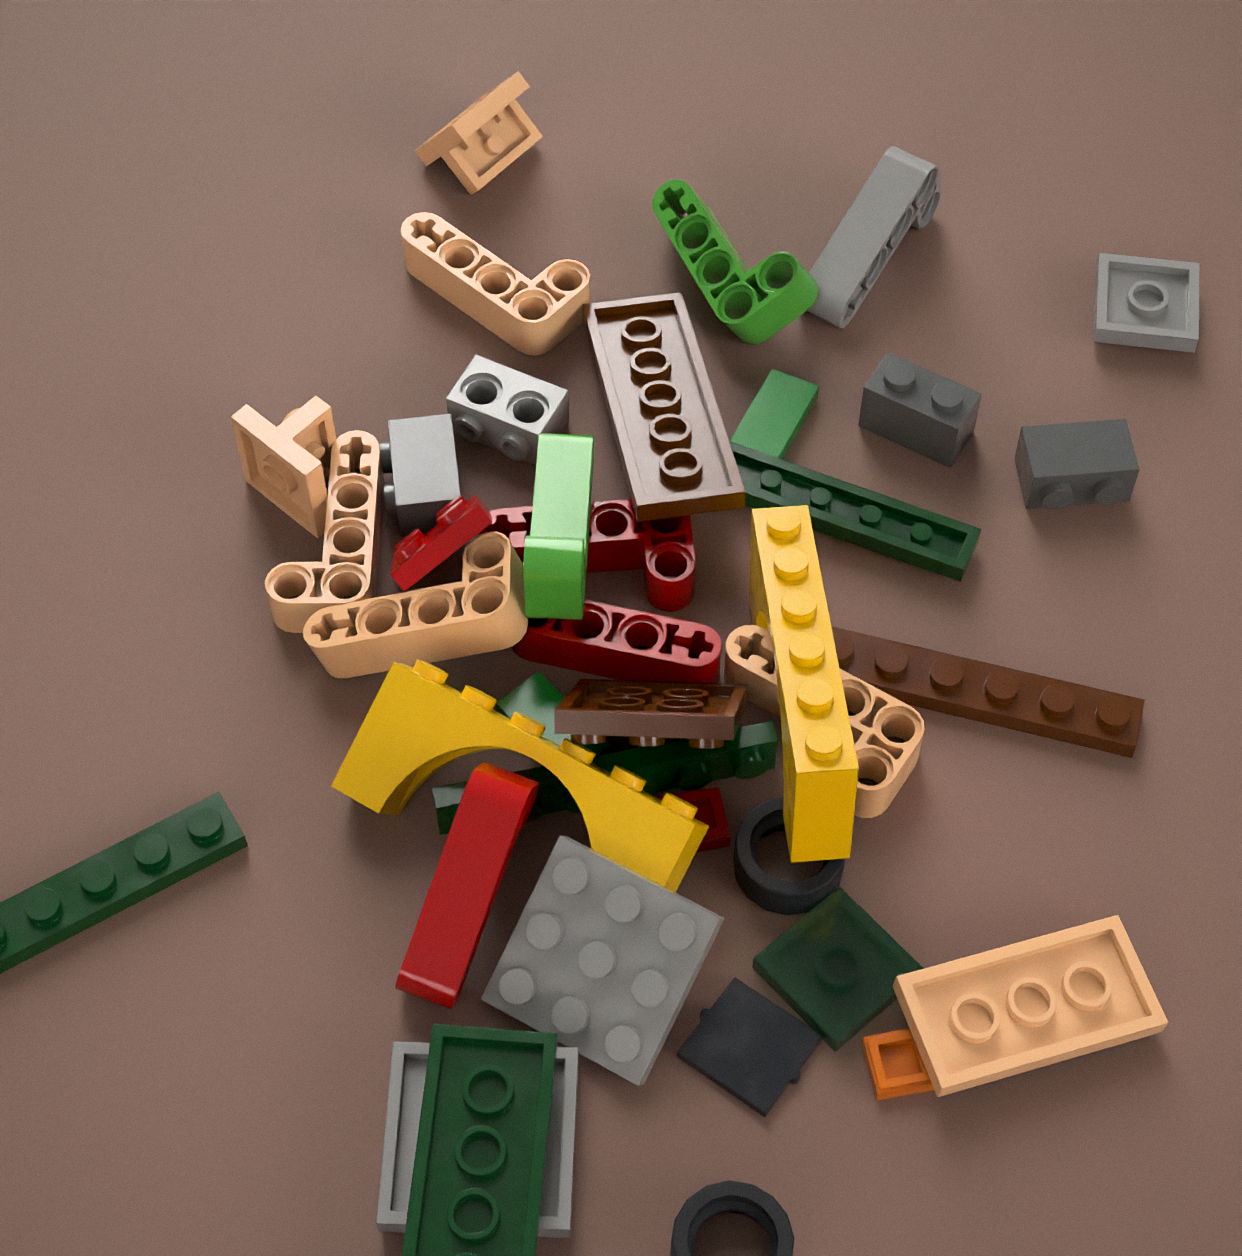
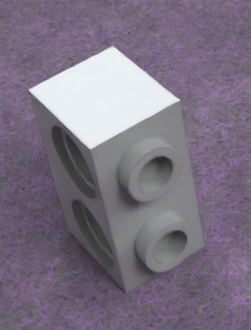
(506, 408)

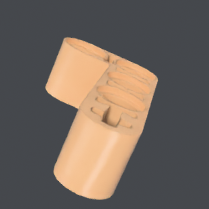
(518, 310)
(345, 531)
(428, 623)
(878, 716)

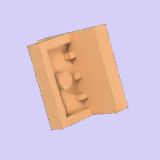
(484, 136)
(289, 460)

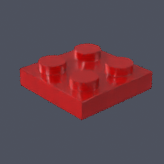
(422, 552)

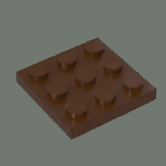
(652, 712)

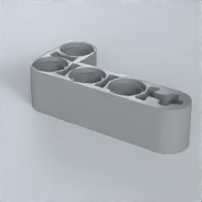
(896, 196)

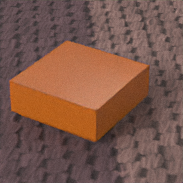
(895, 1064)

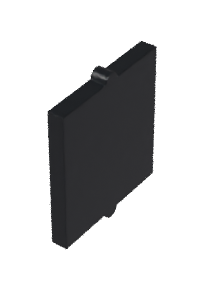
(749, 1046)

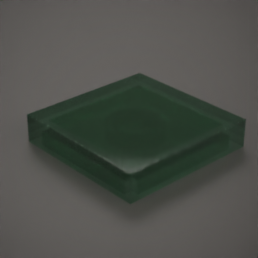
(835, 968)

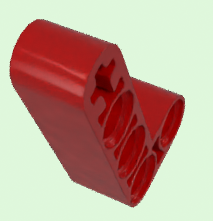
(633, 547)
(611, 654)
(466, 883)

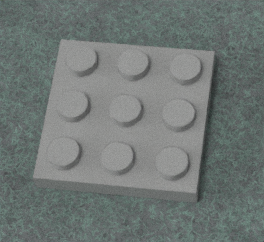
(602, 959)
(402, 1127)

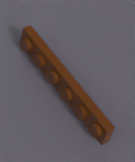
(993, 693)

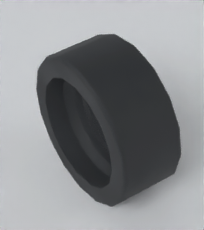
(773, 893)
(733, 1198)

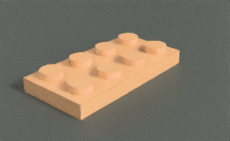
(1028, 1005)

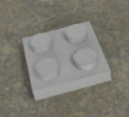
(1146, 302)

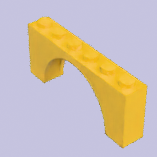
(426, 724)
(815, 724)

